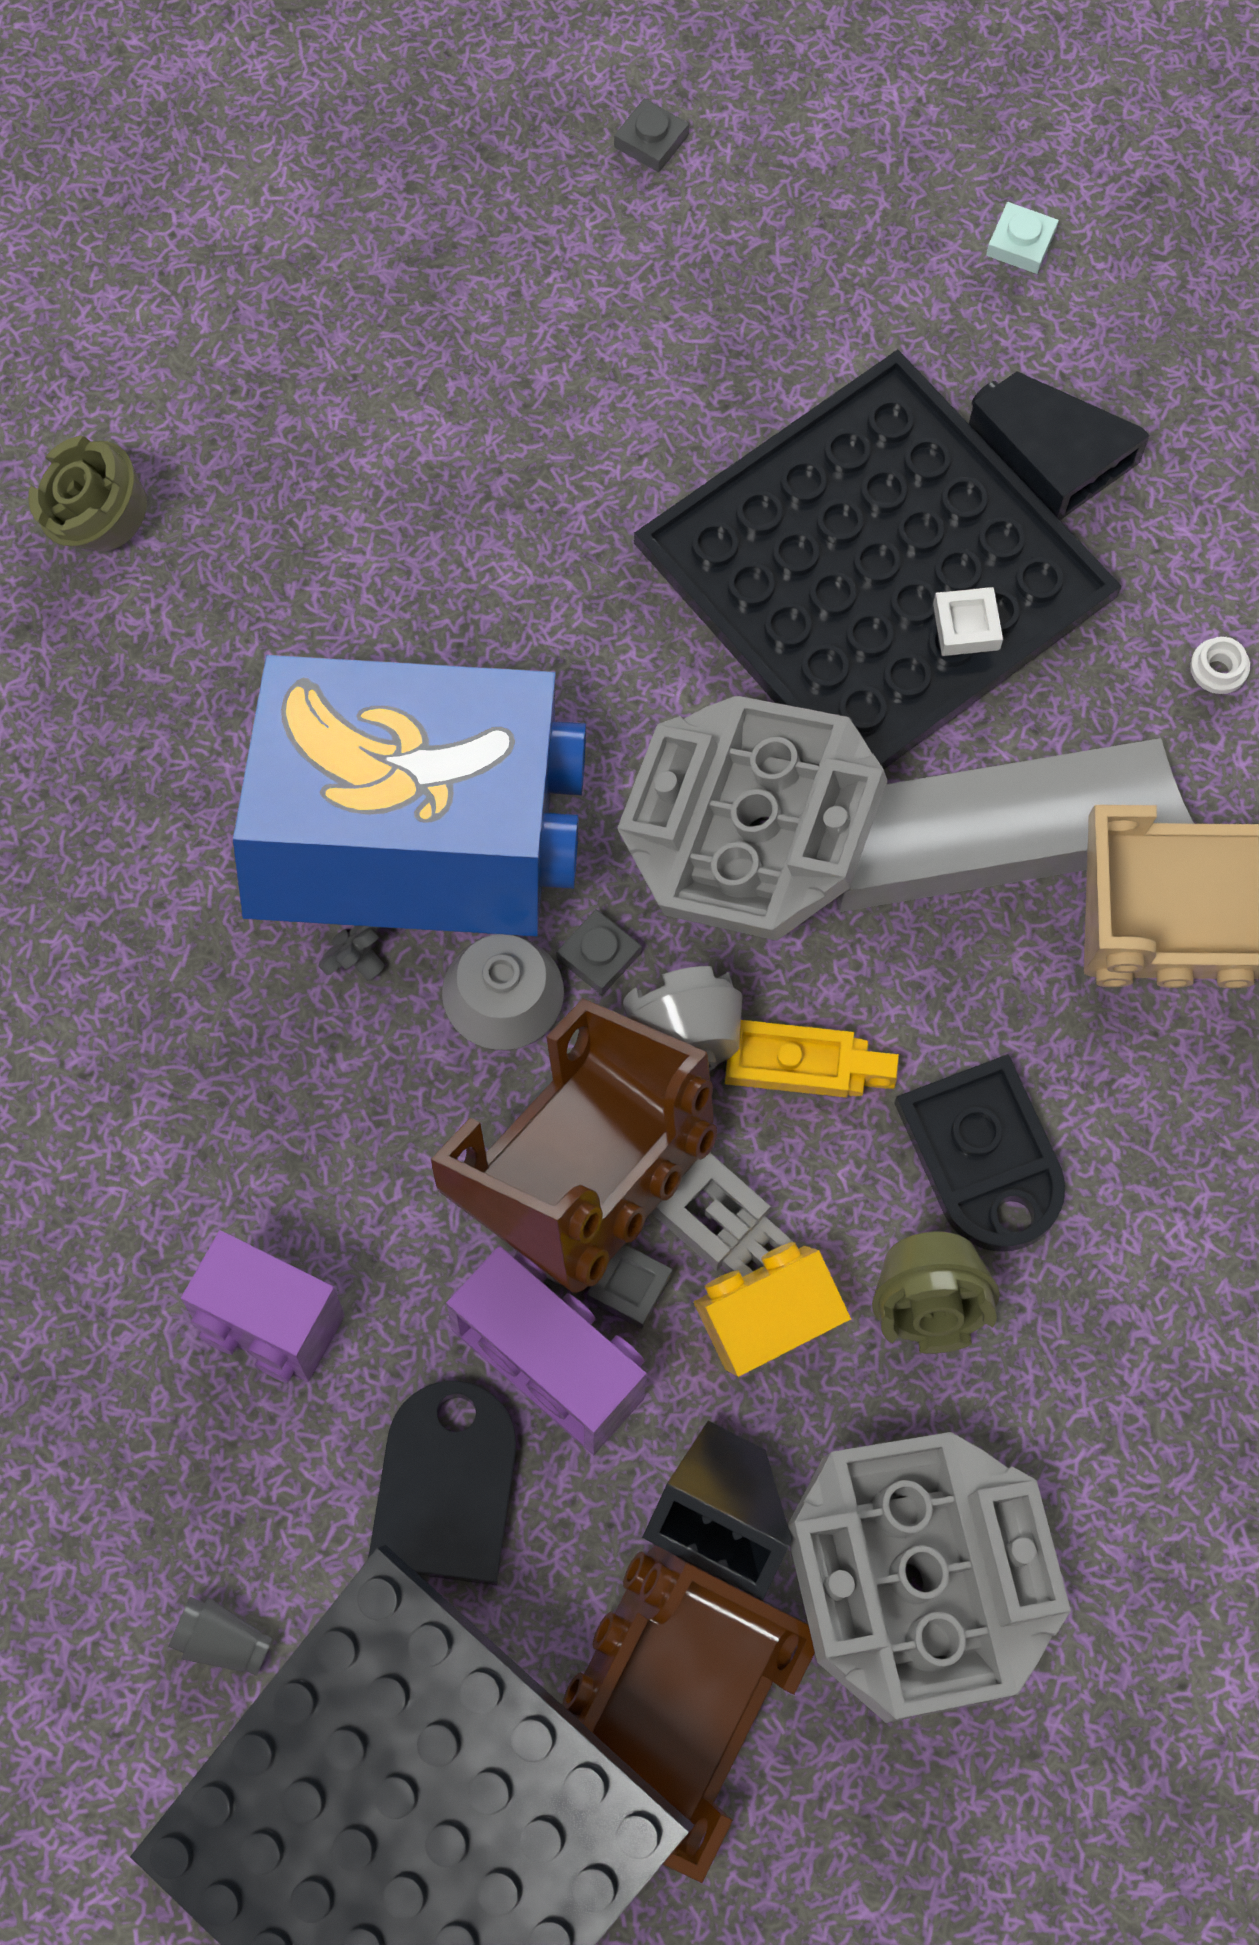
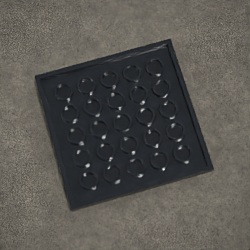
(838, 535)
(408, 1795)

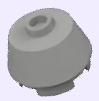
(502, 992)
(693, 1010)

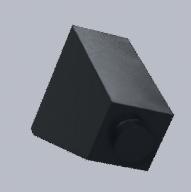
(1055, 440)
(724, 1512)

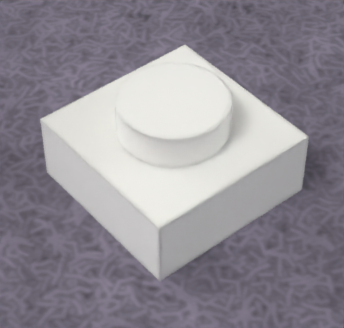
(967, 621)

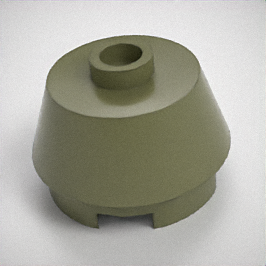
(89, 496)
(934, 1292)

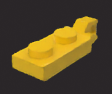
(808, 1061)

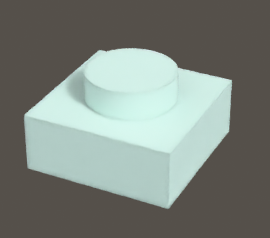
(1022, 237)

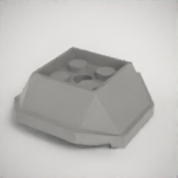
(721, 773)
(983, 1562)

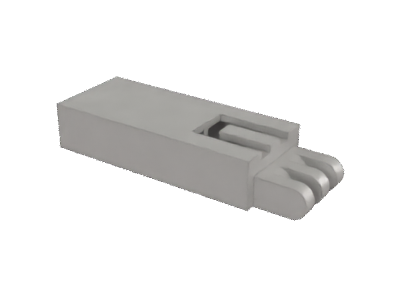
(734, 1207)

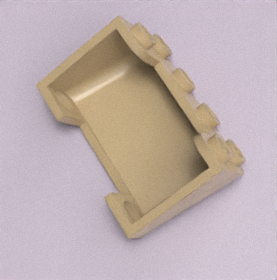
(1170, 900)

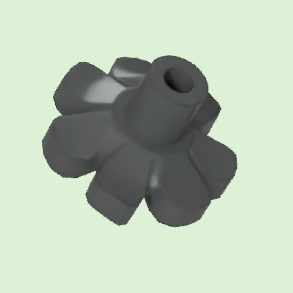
(354, 950)

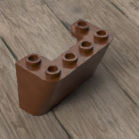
(591, 1149)
(682, 1685)

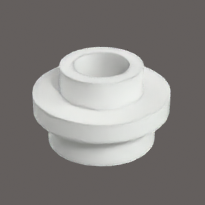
(1225, 651)

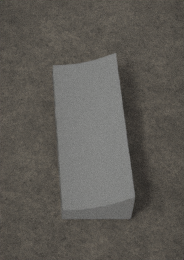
(1003, 822)

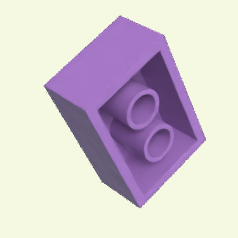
(548, 1348)

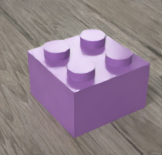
(262, 1307)

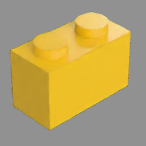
(770, 1308)

